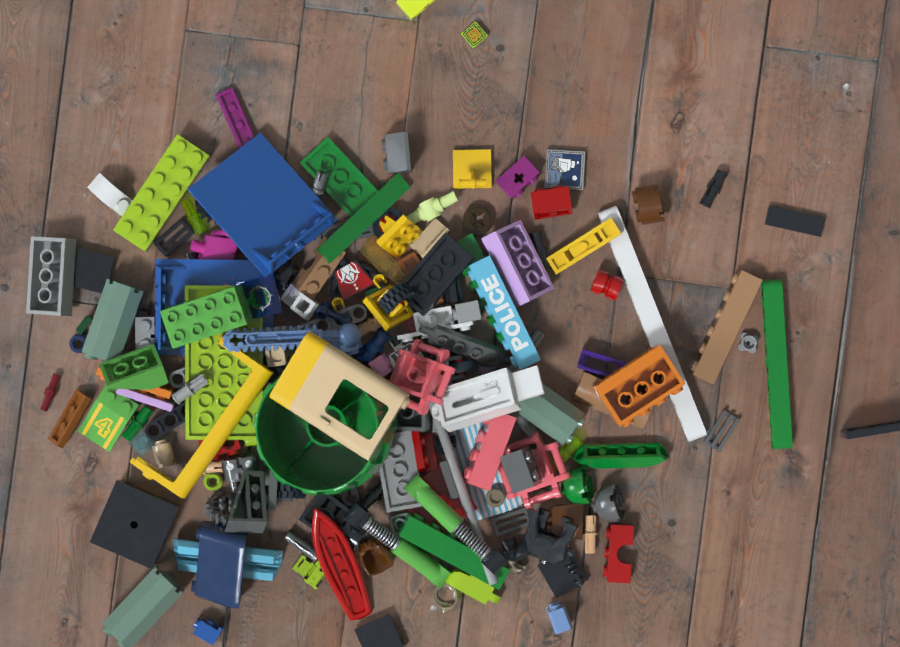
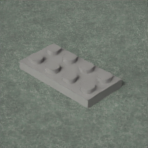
(397, 472)

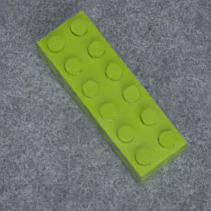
(162, 193)

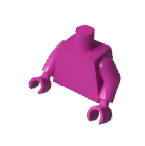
(215, 246)

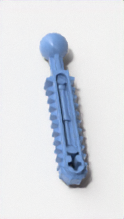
(348, 336)

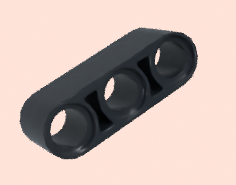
(161, 422)

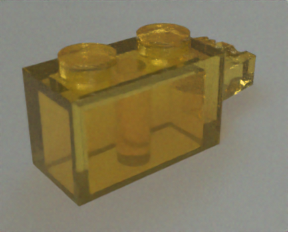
(383, 261)

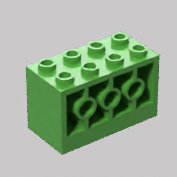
(206, 316)

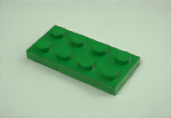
(345, 181)

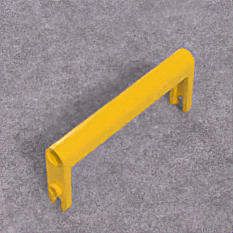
(219, 433)

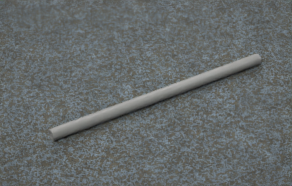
(461, 487)

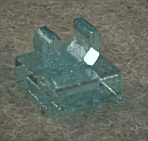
(142, 443)

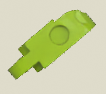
(472, 586)

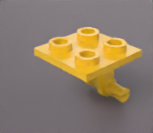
(472, 169)

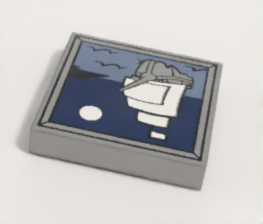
(565, 169)

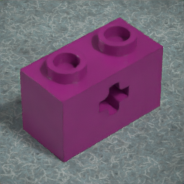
(507, 183)

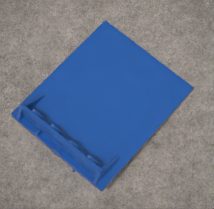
(262, 205)
(170, 283)

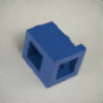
(207, 630)

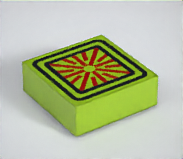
(474, 35)

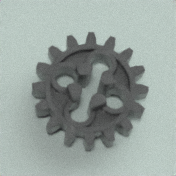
(215, 507)

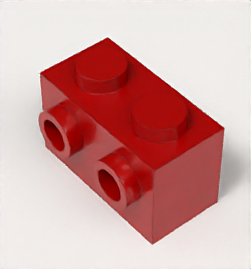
(551, 202)

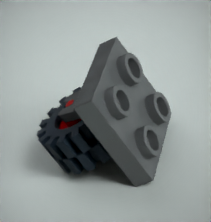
(279, 492)

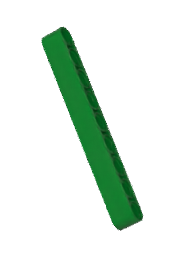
(776, 364)

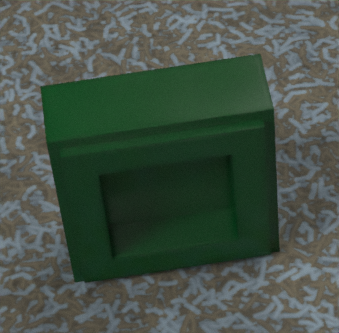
(84, 325)

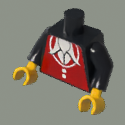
(352, 279)

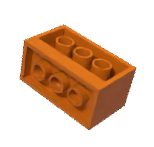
(626, 381)

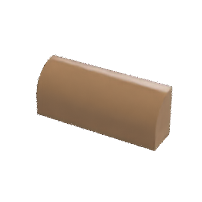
(587, 396)

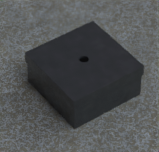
(135, 523)

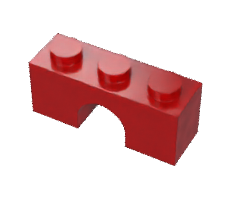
(618, 535)

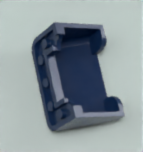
(219, 565)

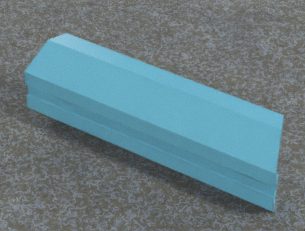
(258, 562)

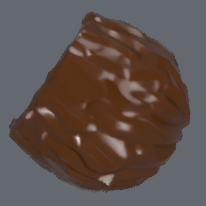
(374, 557)

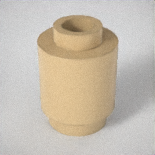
(163, 453)

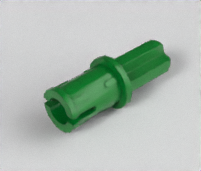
(137, 423)

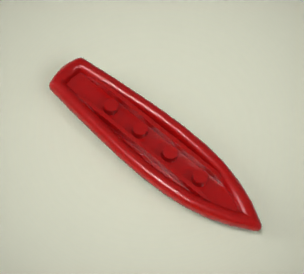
(340, 566)

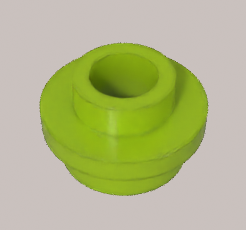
(208, 485)

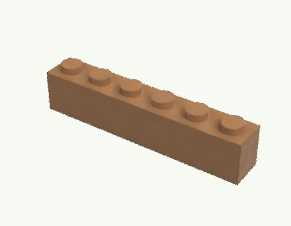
(726, 326)

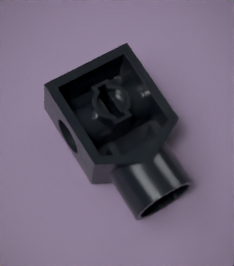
(336, 511)

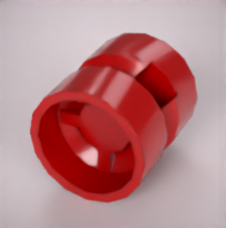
(608, 285)

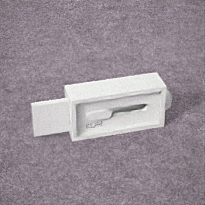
(487, 397)

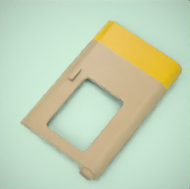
(313, 380)

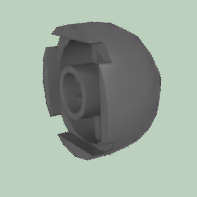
(609, 503)

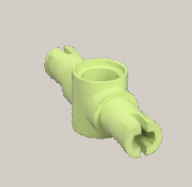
(432, 208)

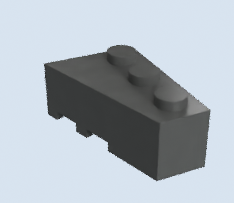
(249, 507)

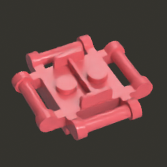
(422, 375)
(546, 465)

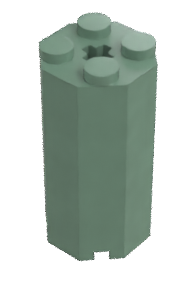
(112, 321)
(552, 415)
(142, 607)

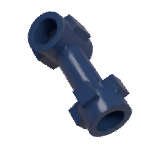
(324, 310)

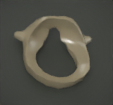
(447, 606)

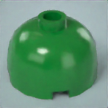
(578, 487)

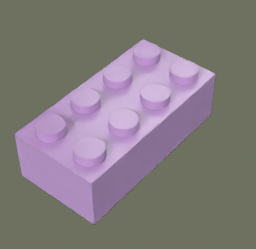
(518, 263)

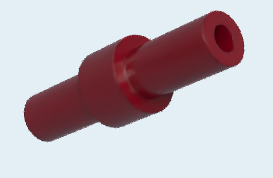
(50, 392)

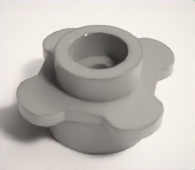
(743, 344)

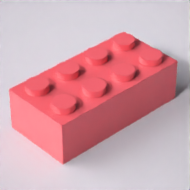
(487, 453)

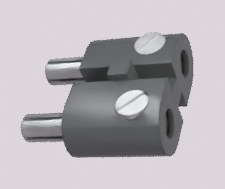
(236, 465)

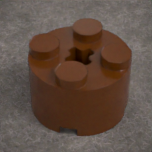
(649, 204)

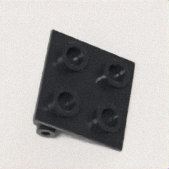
(563, 576)

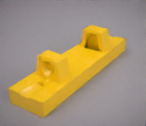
(584, 246)

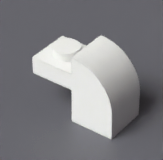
(110, 194)
(299, 302)

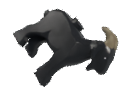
(539, 543)

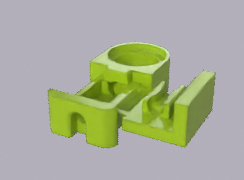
(308, 569)

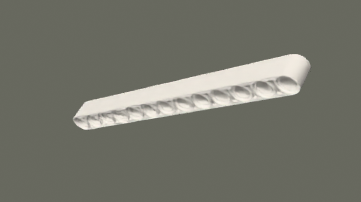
(652, 321)

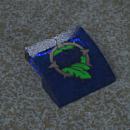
(262, 296)

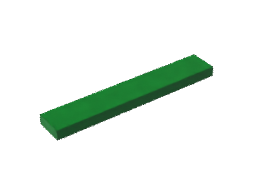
(363, 218)

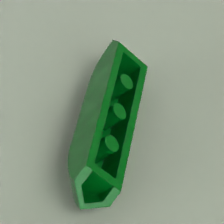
(621, 455)

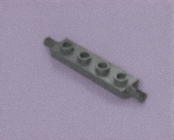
(465, 345)

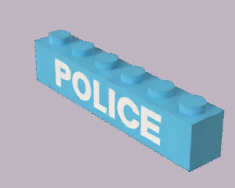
(504, 312)

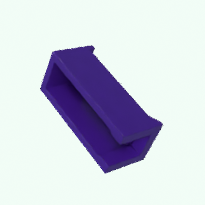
(584, 358)

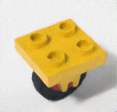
(395, 231)

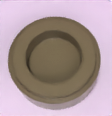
(495, 497)

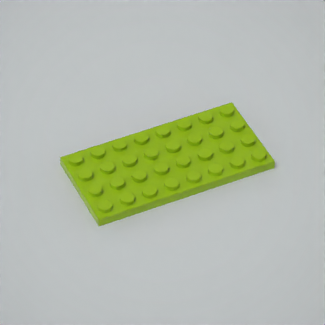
(225, 378)

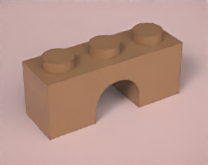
(311, 280)

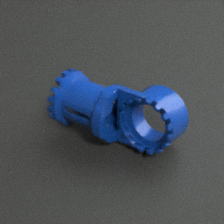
(373, 346)

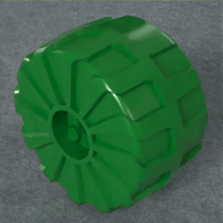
(310, 458)

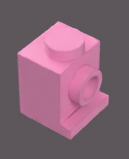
(381, 365)

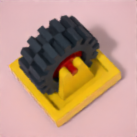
(391, 304)

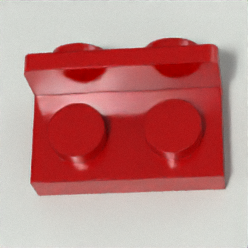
(424, 452)

